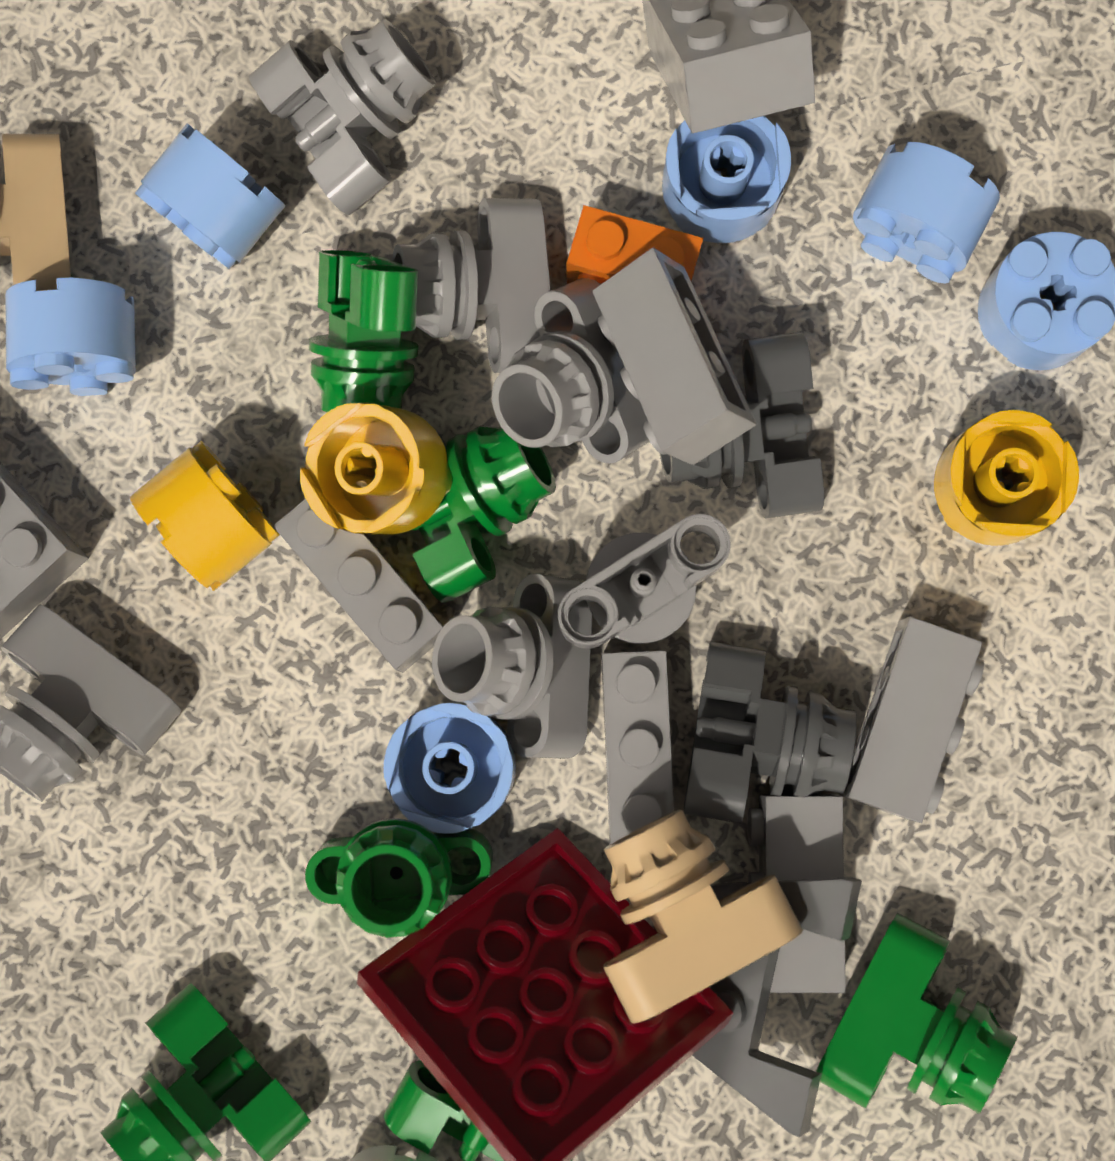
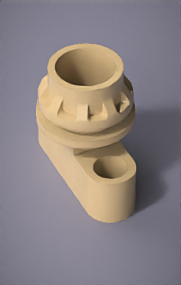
(34, 210)
(698, 936)

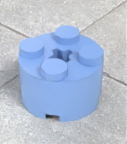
(209, 197)
(729, 206)
(924, 210)
(1073, 276)
(70, 336)
(420, 787)

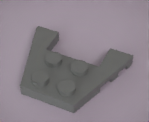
(772, 1084)

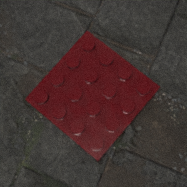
(519, 1013)

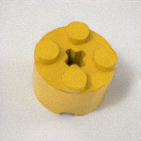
(367, 441)
(1029, 454)
(204, 516)

